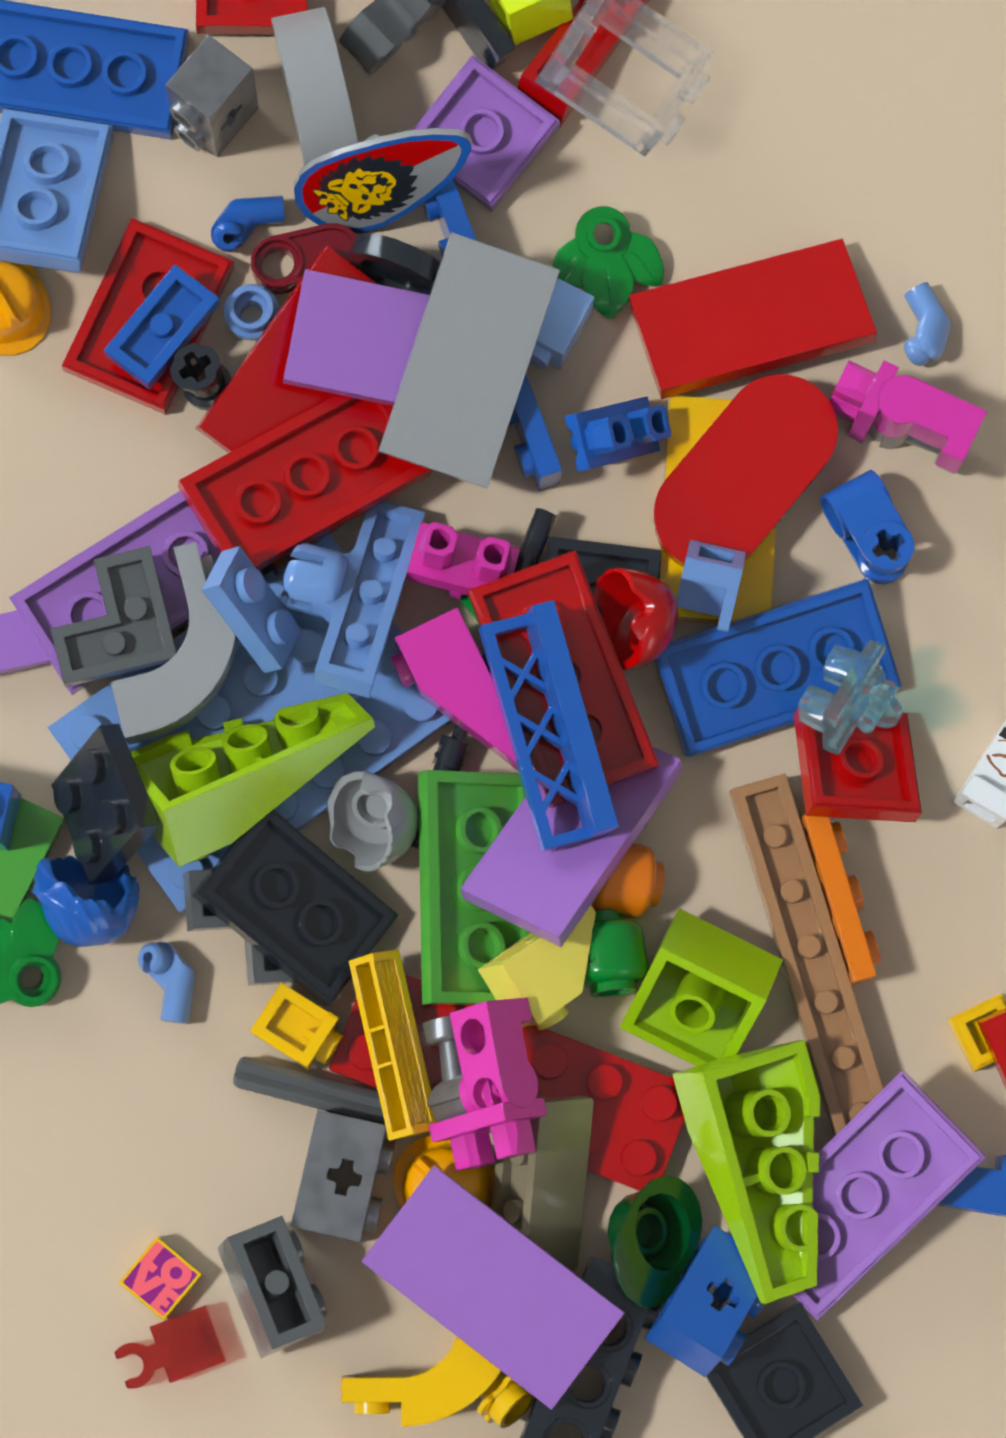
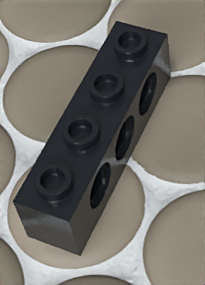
(615, 1362)

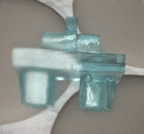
(861, 701)

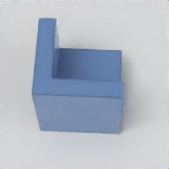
(711, 581)

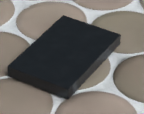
(295, 905)

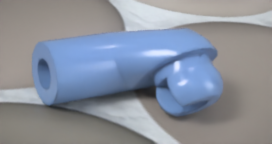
(932, 326)
(173, 975)

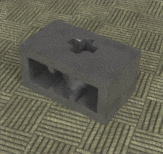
(211, 97)
(332, 1142)

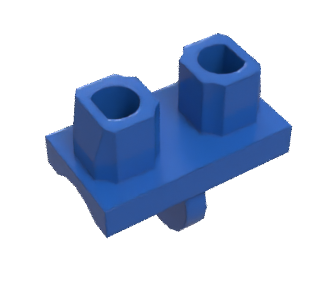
(617, 432)

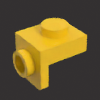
(298, 1028)

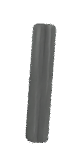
(308, 1090)

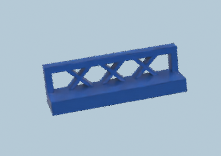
(568, 719)

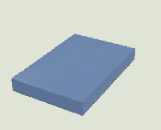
(49, 187)

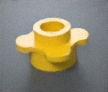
(504, 1401)

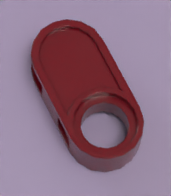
(303, 248)

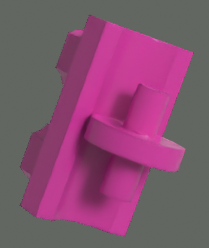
(458, 559)

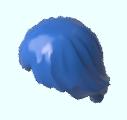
(85, 912)

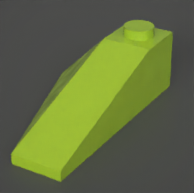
(228, 781)
(756, 1144)

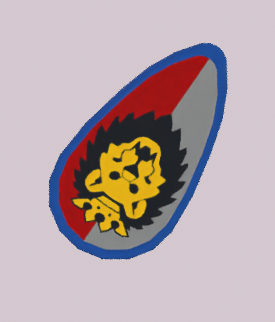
(380, 177)

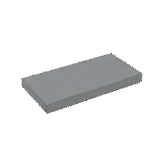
(469, 360)

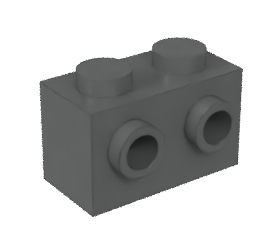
(273, 1286)

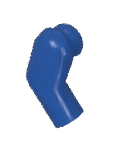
(241, 219)

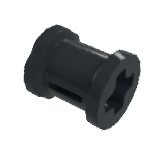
(186, 374)

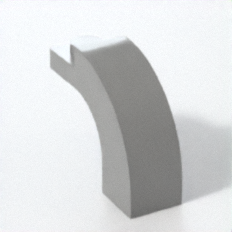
(314, 82)
(188, 682)

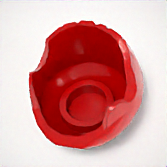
(637, 614)

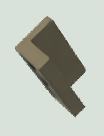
(546, 1188)

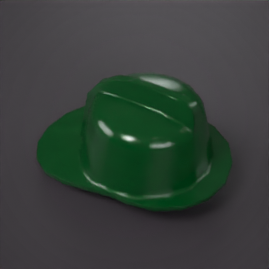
(654, 1239)

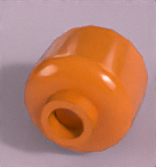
(633, 884)

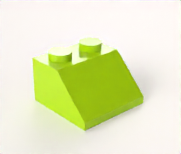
(701, 991)

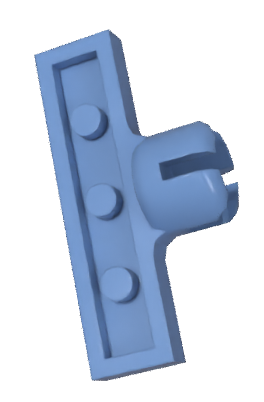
(354, 594)

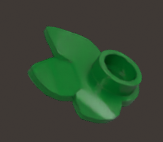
(608, 269)
(25, 944)

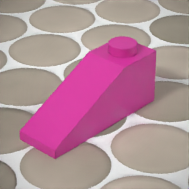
(454, 679)

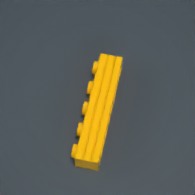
(393, 1043)

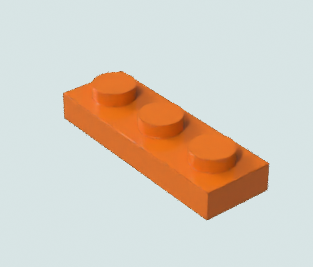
(842, 897)

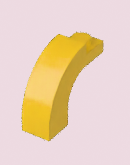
(424, 1395)

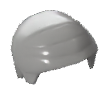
(371, 819)

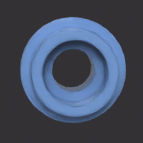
(245, 297)

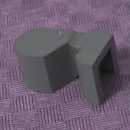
(384, 27)

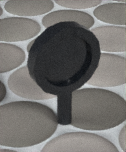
(394, 263)

